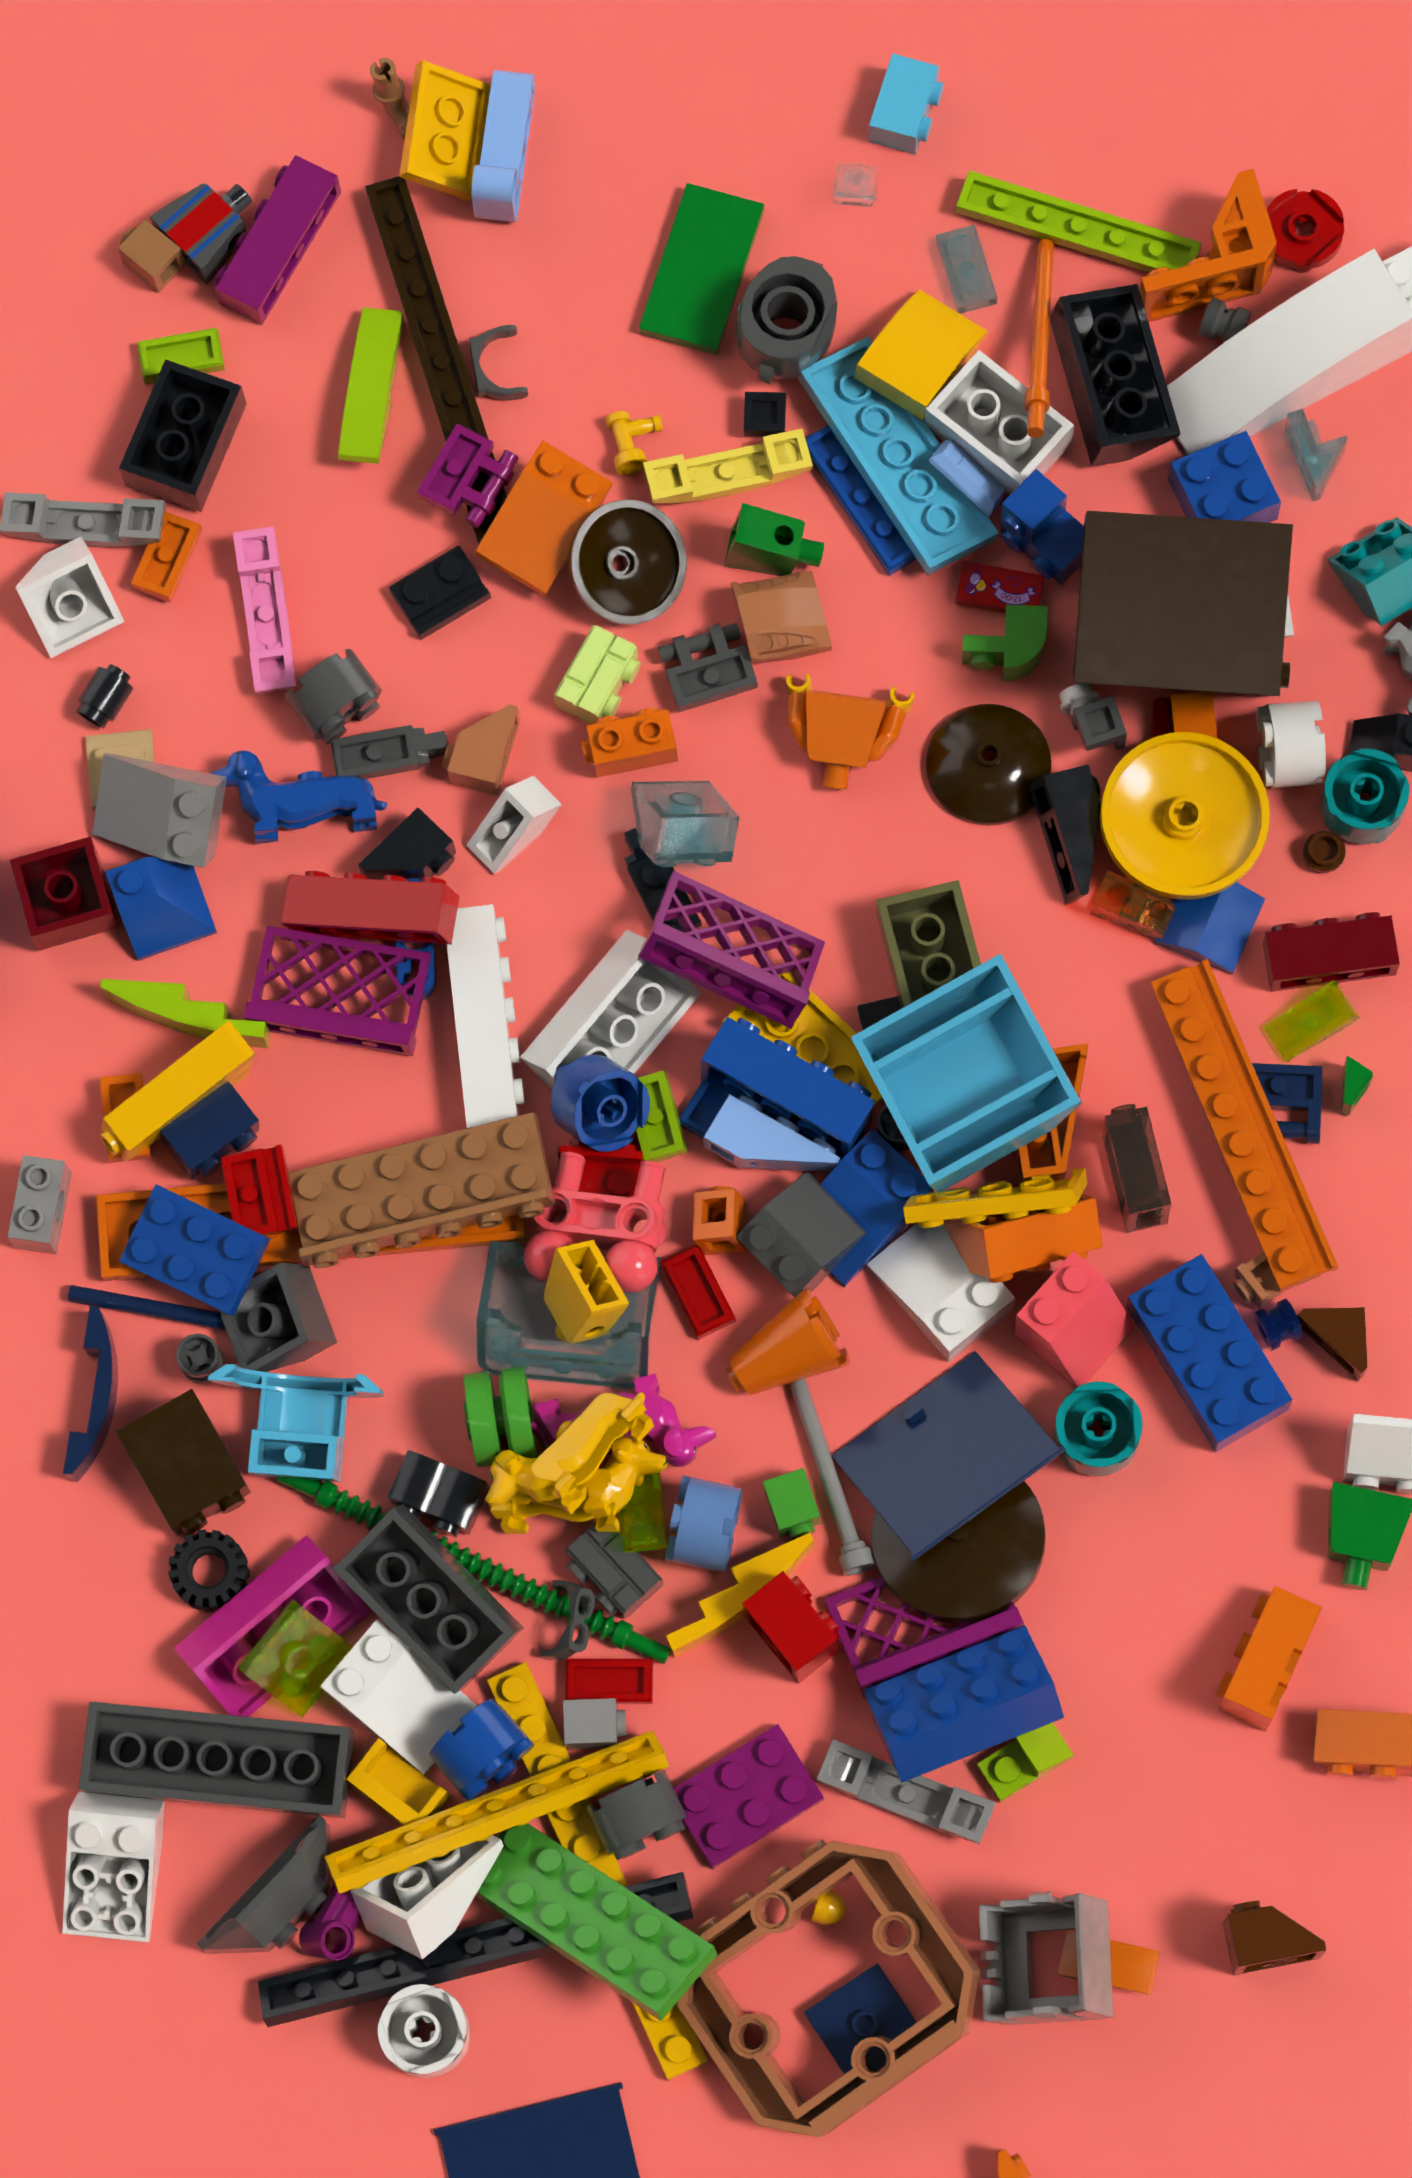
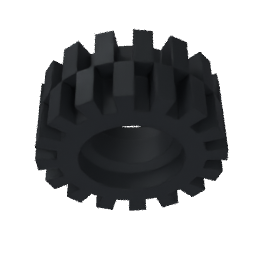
(208, 1544)

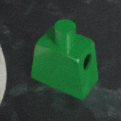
(769, 543)
(1364, 1530)

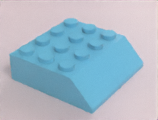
(967, 1073)

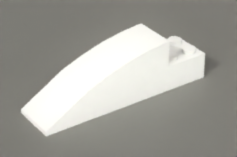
(1299, 352)

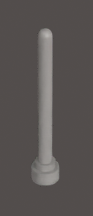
(854, 1554)

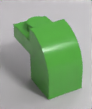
(1017, 650)

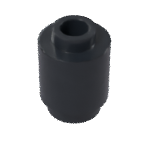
(104, 695)

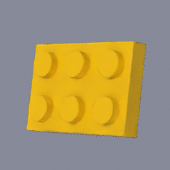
(444, 129)

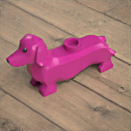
(668, 1436)

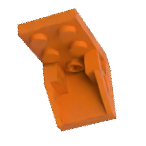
(1235, 265)

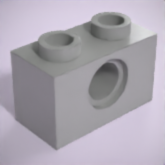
(39, 1204)

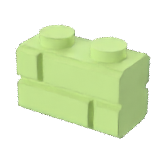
(597, 676)

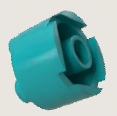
(1362, 820)
(1115, 1411)

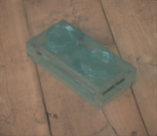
(966, 269)

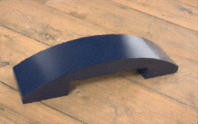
(84, 1447)

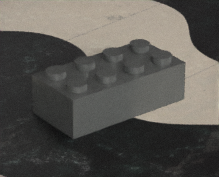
(428, 1598)

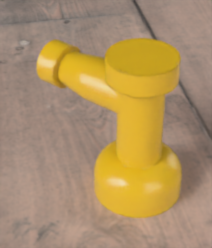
(629, 458)

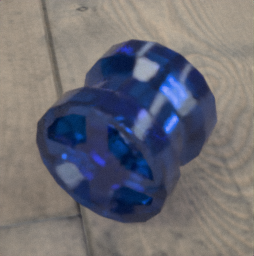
(1278, 1324)

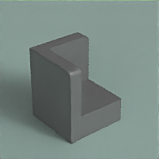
(1100, 724)

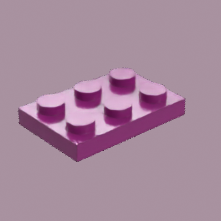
(746, 1796)

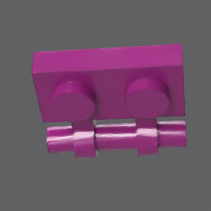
(456, 470)

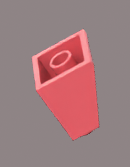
(1073, 1321)

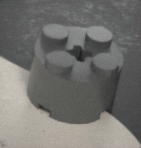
(334, 695)
(636, 1814)

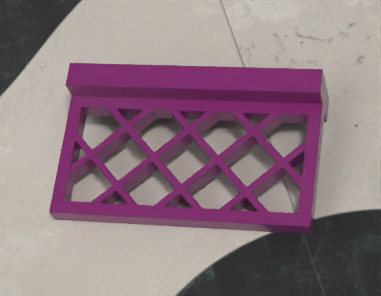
(724, 970)
(331, 1025)
(915, 1655)

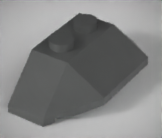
(277, 1899)

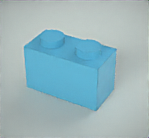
(904, 104)

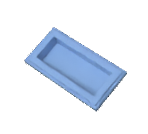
(968, 476)

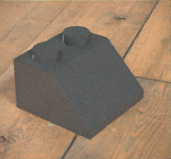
(801, 1235)
(279, 1320)

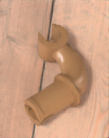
(390, 92)

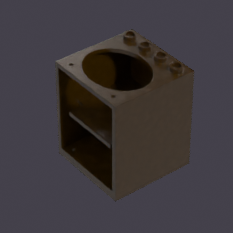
(1183, 603)

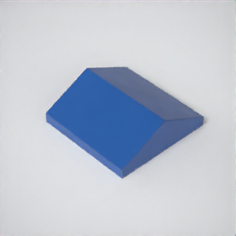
(1214, 926)

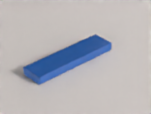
(858, 501)

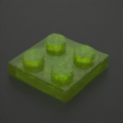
(295, 1658)

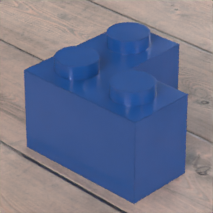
(1039, 525)

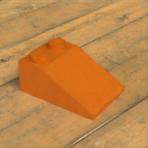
(540, 517)

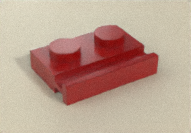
(260, 1190)

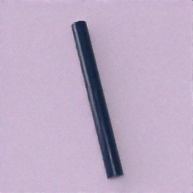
(145, 1307)

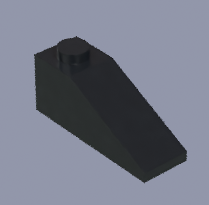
(1069, 818)

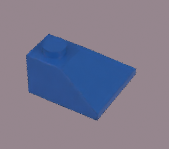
(160, 905)

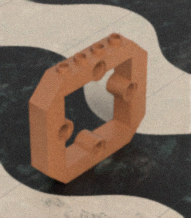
(929, 1943)

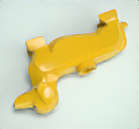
(572, 1457)
(605, 1491)

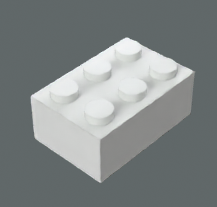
(988, 420)

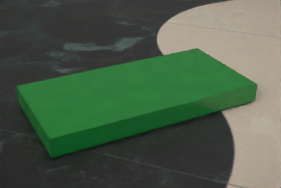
(701, 268)

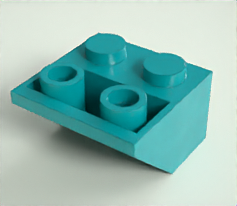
(1378, 570)

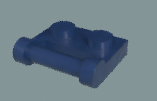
(1296, 1090)

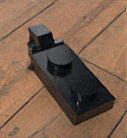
(651, 881)

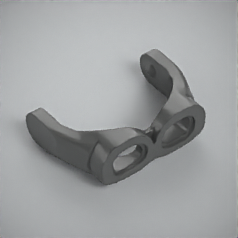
(483, 384)
(566, 1646)

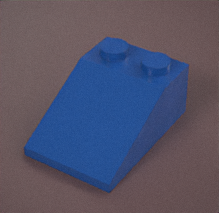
(873, 1188)

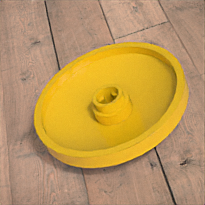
(1184, 815)

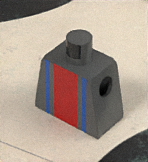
(204, 226)

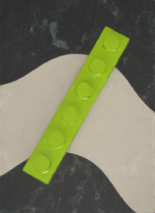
(1073, 225)

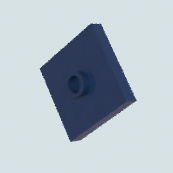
(858, 2011)

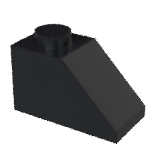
(1387, 734)
(411, 850)

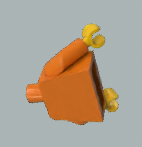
(843, 728)

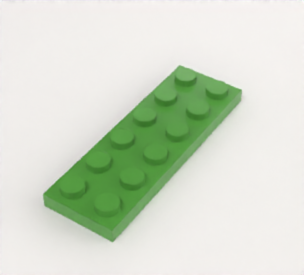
(594, 1921)

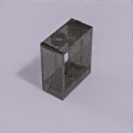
(1136, 1168)

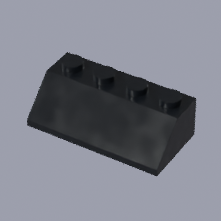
(1113, 373)

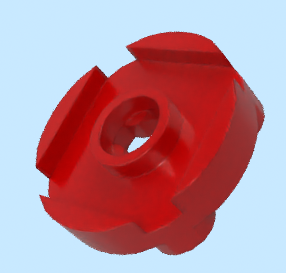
(1326, 235)

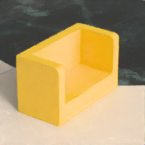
(396, 1785)

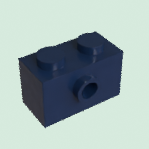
(210, 1131)

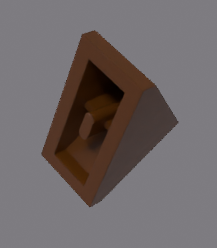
(1340, 1334)

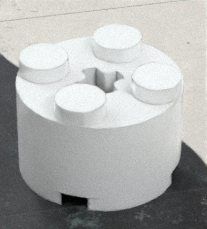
(1292, 744)
(446, 2043)

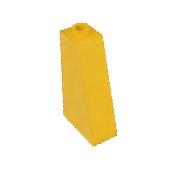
(178, 1088)

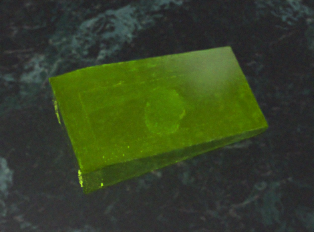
(1312, 1021)
(644, 1517)

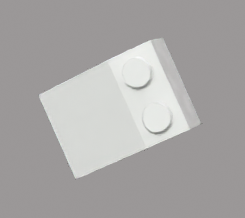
(938, 1290)
(396, 1696)
(427, 1899)

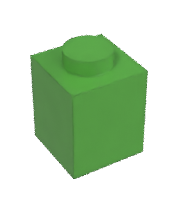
(792, 1504)

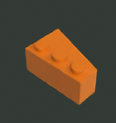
(1364, 1743)

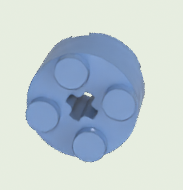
(704, 1524)

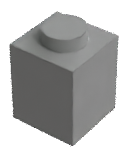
(593, 1723)

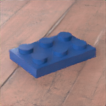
(194, 1250)

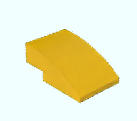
(919, 353)

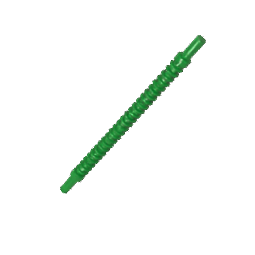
(621, 1633)

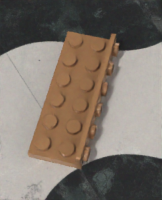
(421, 1190)

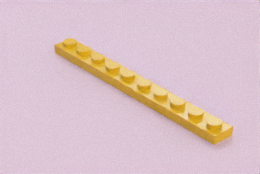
(520, 1697)

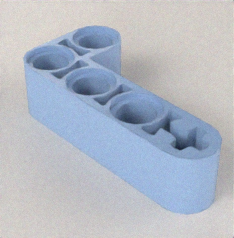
(504, 147)

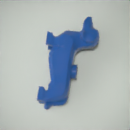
(298, 802)

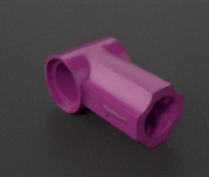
(339, 1918)

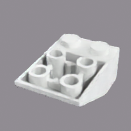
(112, 1866)

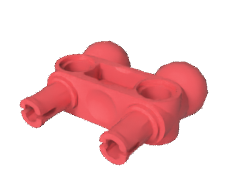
(605, 1220)

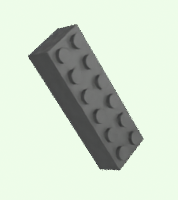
(217, 1759)

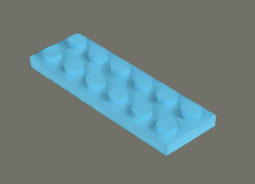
(893, 458)

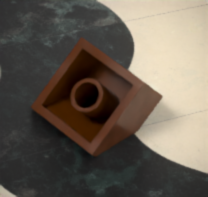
(1267, 1939)

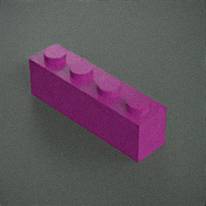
(277, 239)

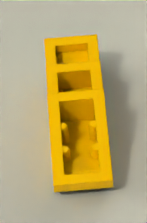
(726, 1606)

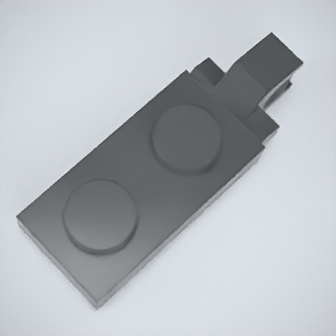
(386, 751)

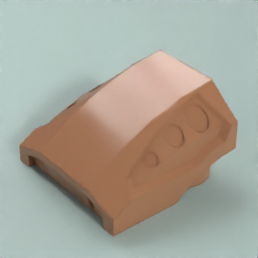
(782, 617)

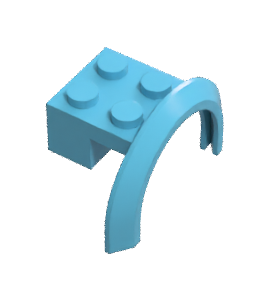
(298, 1421)

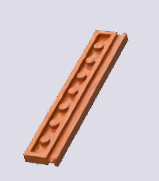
(1244, 1125)

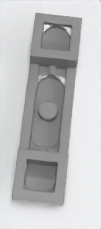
(98, 524)
(916, 1799)

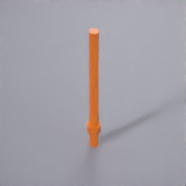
(1037, 396)

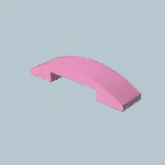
(265, 610)

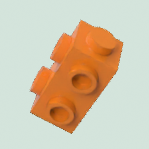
(630, 742)

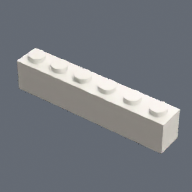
(483, 1017)

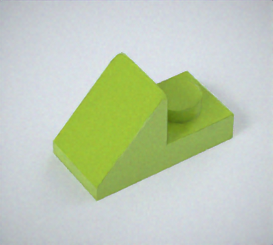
(1024, 1760)

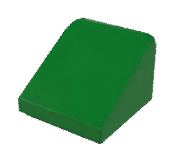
(1354, 1084)

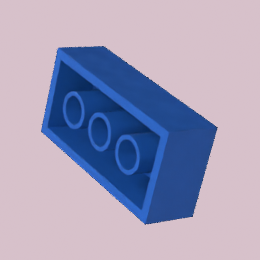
(787, 1086)
(1208, 1353)
(963, 1703)

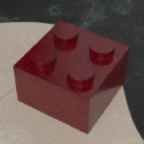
(64, 893)

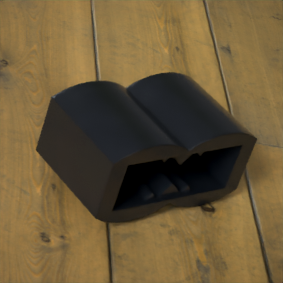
(439, 1493)

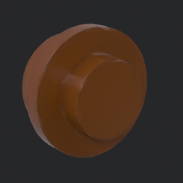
(1324, 851)

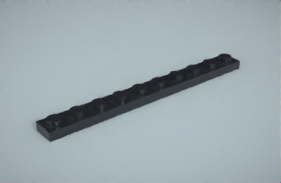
(460, 1955)

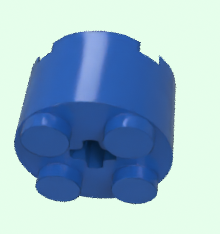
(599, 1102)
(481, 1749)

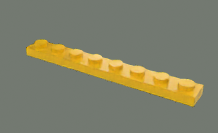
(496, 1812)

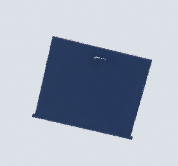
(946, 1455)
(549, 2139)

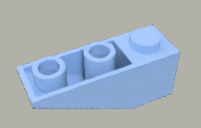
(759, 1142)

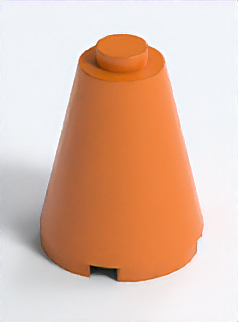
(788, 1348)

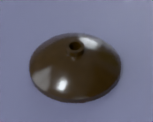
(650, 558)
(983, 789)

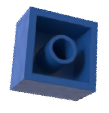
(1225, 483)

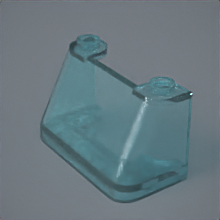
(520, 1330)

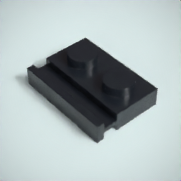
(439, 592)

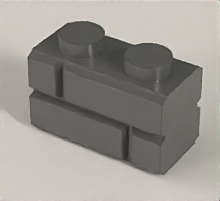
(621, 1577)

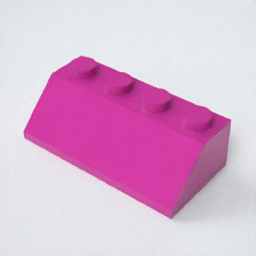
(233, 1631)

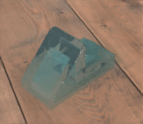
(1314, 460)

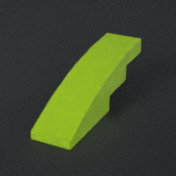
(370, 385)
(171, 1007)

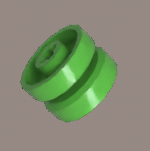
(499, 1416)

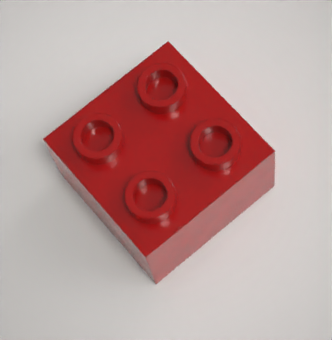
(791, 1626)

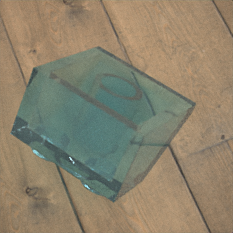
(684, 822)

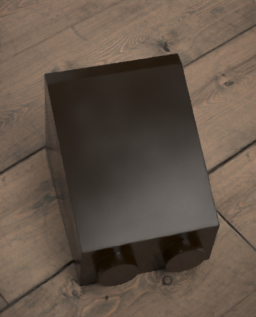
(184, 1463)

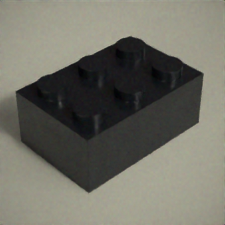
(183, 435)

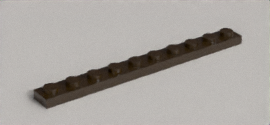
(428, 318)

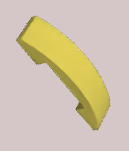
(728, 471)

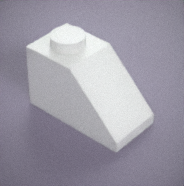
(513, 823)

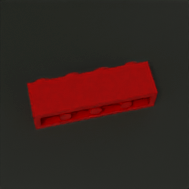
(371, 908)

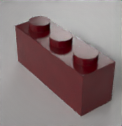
(1330, 951)

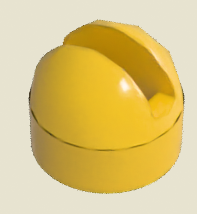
(829, 1909)

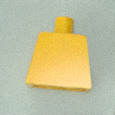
(583, 1293)

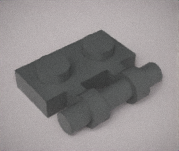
(710, 677)

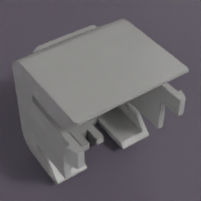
(1011, 1963)

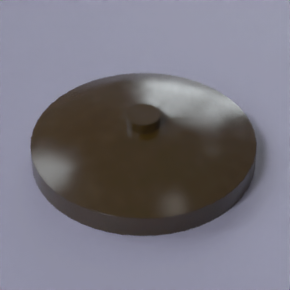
(972, 1570)

